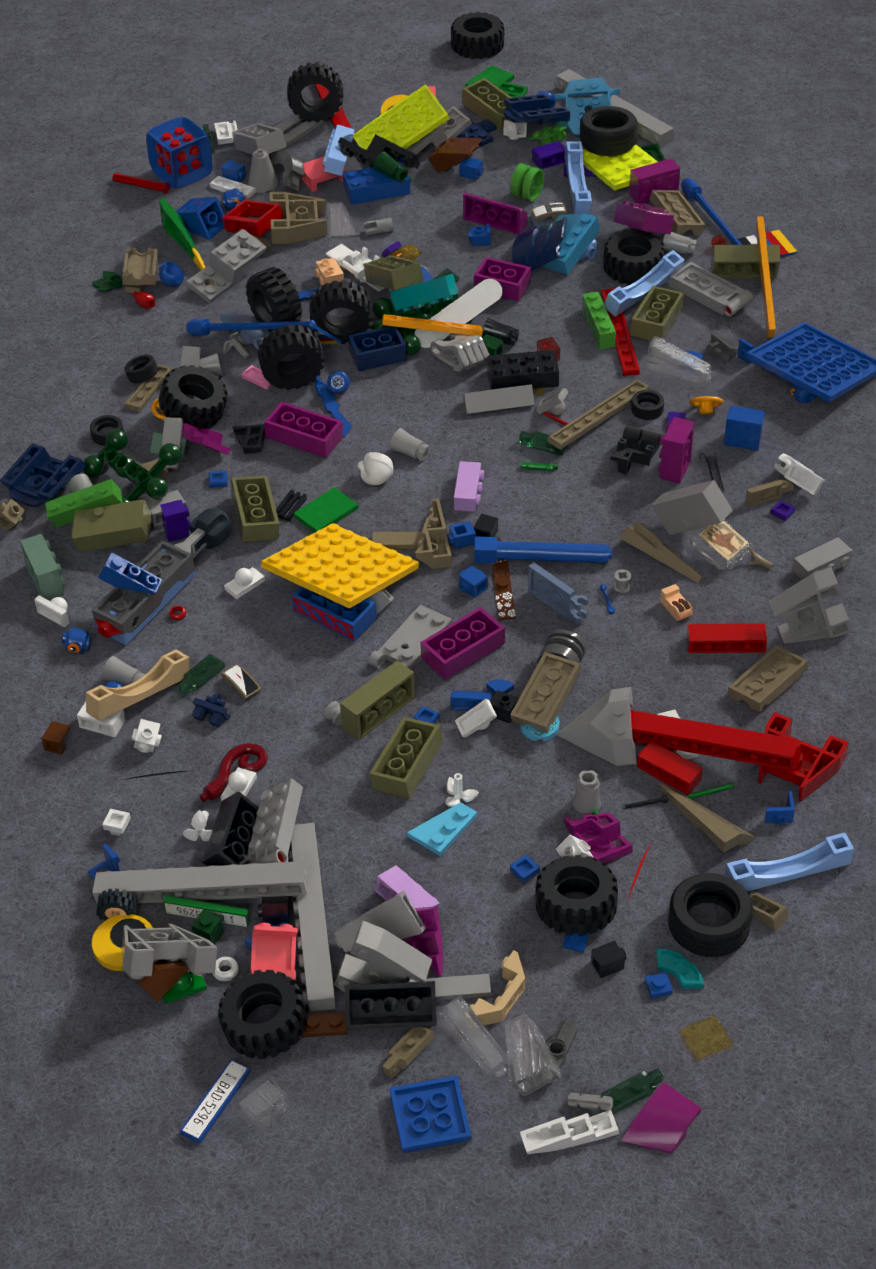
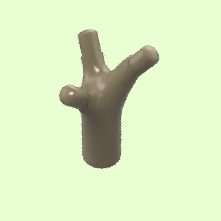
(759, 560)

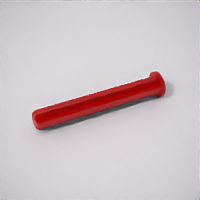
(163, 187)

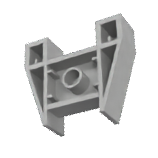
(806, 612)
(173, 943)
(387, 960)

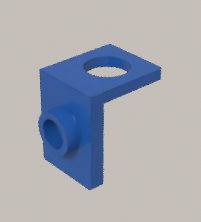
(743, 348)
(781, 814)
(110, 864)

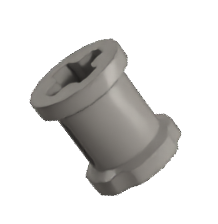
(622, 581)

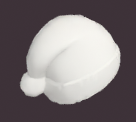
(375, 468)

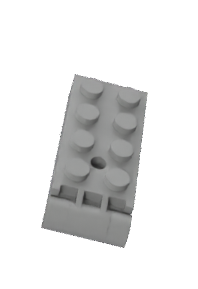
(710, 289)
(275, 823)

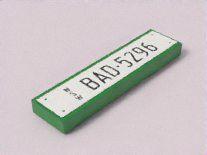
(193, 908)

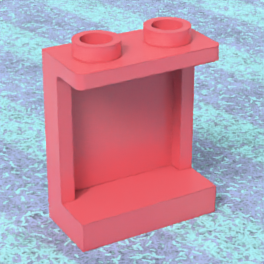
(315, 173)
(274, 949)

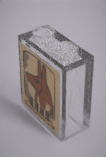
(721, 545)

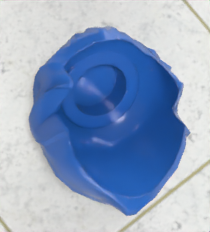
(171, 274)

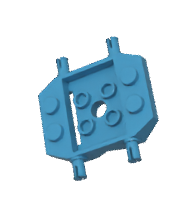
(578, 105)

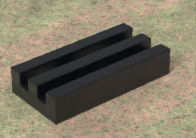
(285, 505)

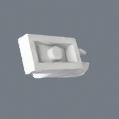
(799, 474)

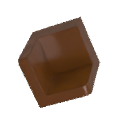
(54, 737)

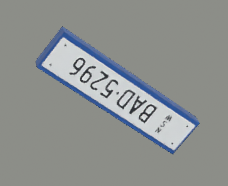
(215, 1101)

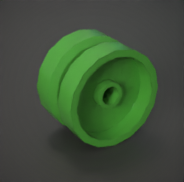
(526, 182)

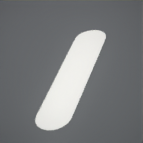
(463, 309)

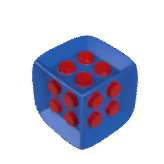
(179, 152)

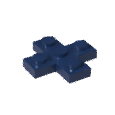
(479, 130)

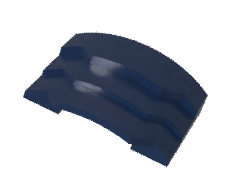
(534, 110)
(539, 245)
(38, 476)

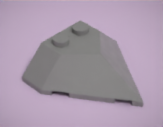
(605, 728)

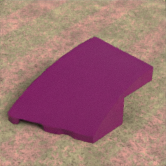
(205, 437)
(599, 833)
(430, 940)
(662, 1120)

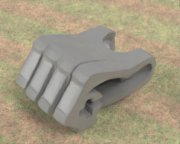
(461, 351)

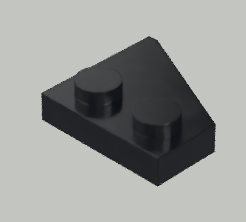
(250, 437)

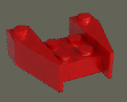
(814, 764)

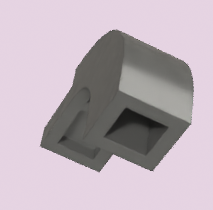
(293, 168)

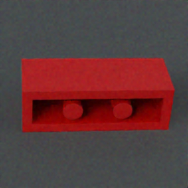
(669, 767)

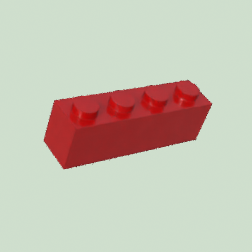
(727, 638)

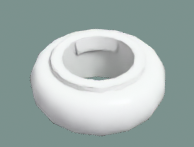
(228, 975)

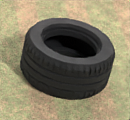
(608, 130)
(703, 939)

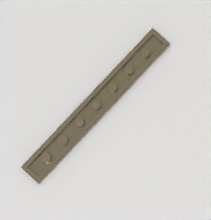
(596, 415)

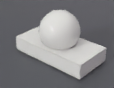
(244, 581)
(54, 610)
(476, 718)
(240, 781)

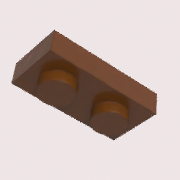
(325, 1024)

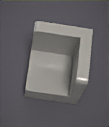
(381, 599)

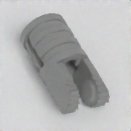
(382, 226)

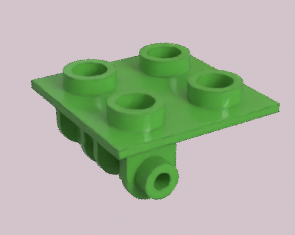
(549, 134)

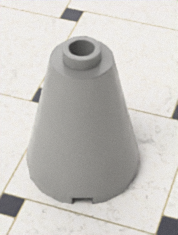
(262, 173)

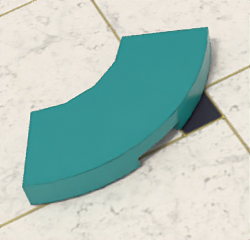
(681, 968)

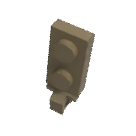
(768, 492)
(407, 1050)

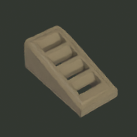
(775, 918)

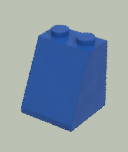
(202, 216)

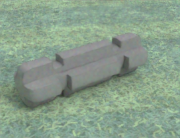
(590, 1101)

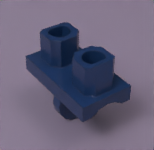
(213, 706)

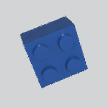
(744, 428)

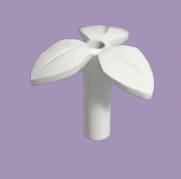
(454, 787)
(199, 823)

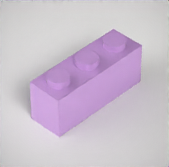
(468, 486)
(395, 881)

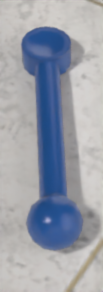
(603, 587)

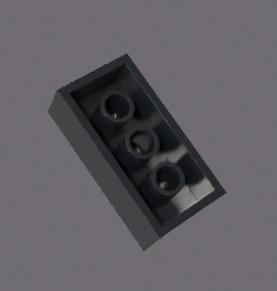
(522, 369)

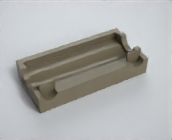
(684, 215)
(140, 267)
(768, 678)
(546, 692)

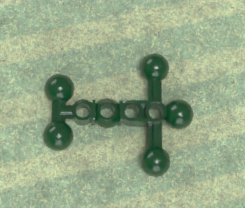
(384, 306)
(127, 467)

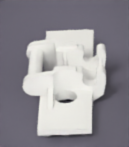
(353, 262)

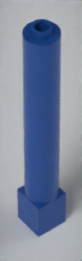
(490, 550)

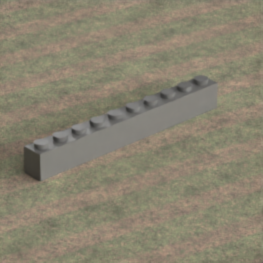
(647, 125)
(208, 882)
(312, 924)

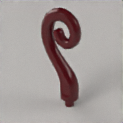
(217, 787)

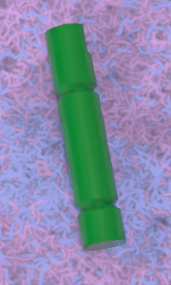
(538, 466)

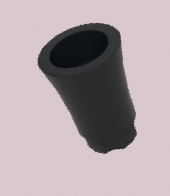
(501, 331)

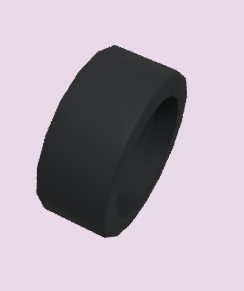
(141, 368)
(647, 396)
(102, 422)

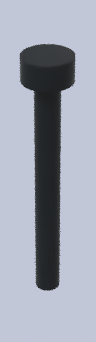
(664, 799)

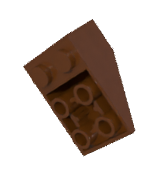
(452, 152)

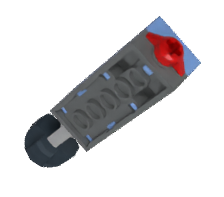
(128, 611)

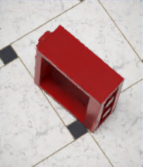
(238, 217)

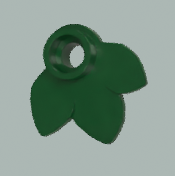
(109, 281)

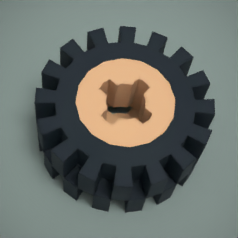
(115, 903)

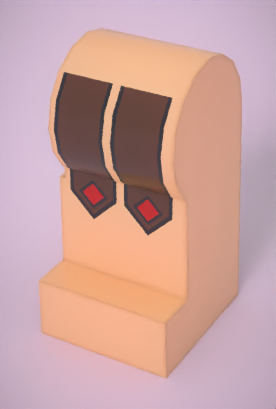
(675, 603)

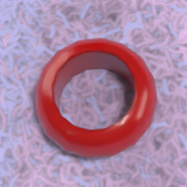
(177, 617)

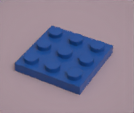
(430, 1114)

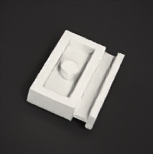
(224, 132)

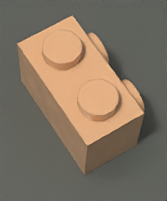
(328, 271)

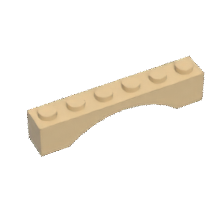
(167, 671)

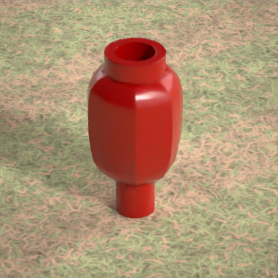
(144, 299)

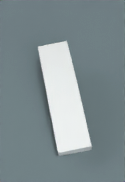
(568, 1133)

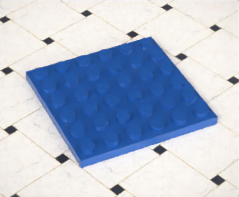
(814, 361)

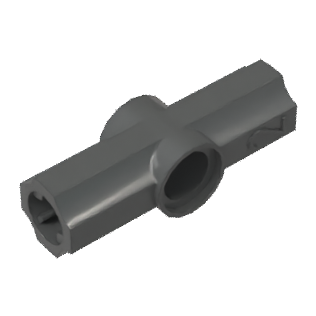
(562, 1041)

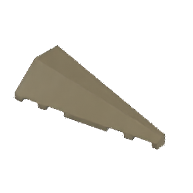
(649, 543)
(434, 545)
(718, 829)

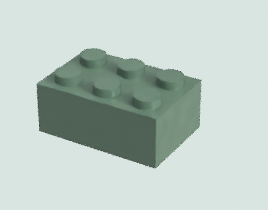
(43, 566)

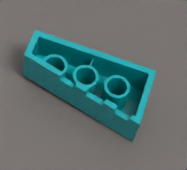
(424, 292)

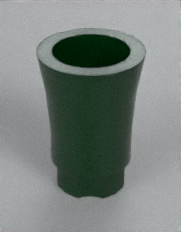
(390, 167)

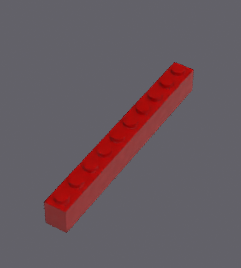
(716, 740)

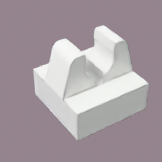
(116, 822)

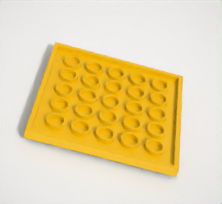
(340, 565)

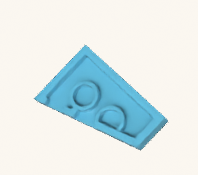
(443, 829)

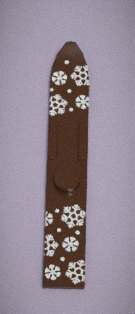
(503, 589)

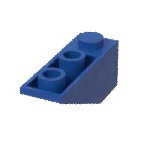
(126, 575)

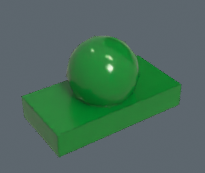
(185, 986)

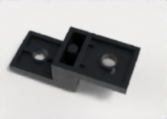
(376, 147)

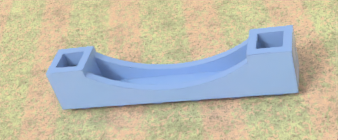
(334, 159)
(574, 163)
(623, 298)
(829, 854)

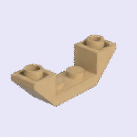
(514, 973)

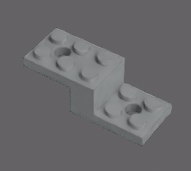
(444, 131)
(226, 266)

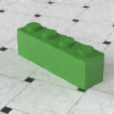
(598, 320)
(62, 510)

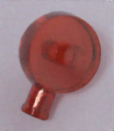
(718, 240)

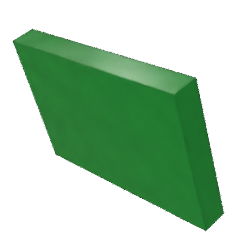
(494, 75)
(326, 510)

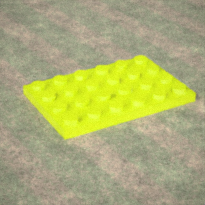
(405, 121)
(616, 169)

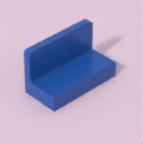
(467, 699)

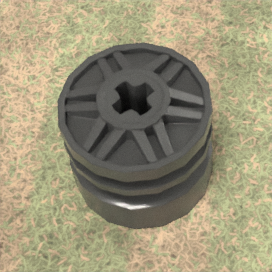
(564, 644)

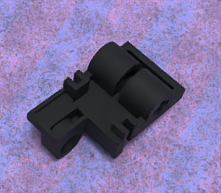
(635, 447)

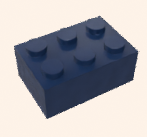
(377, 348)

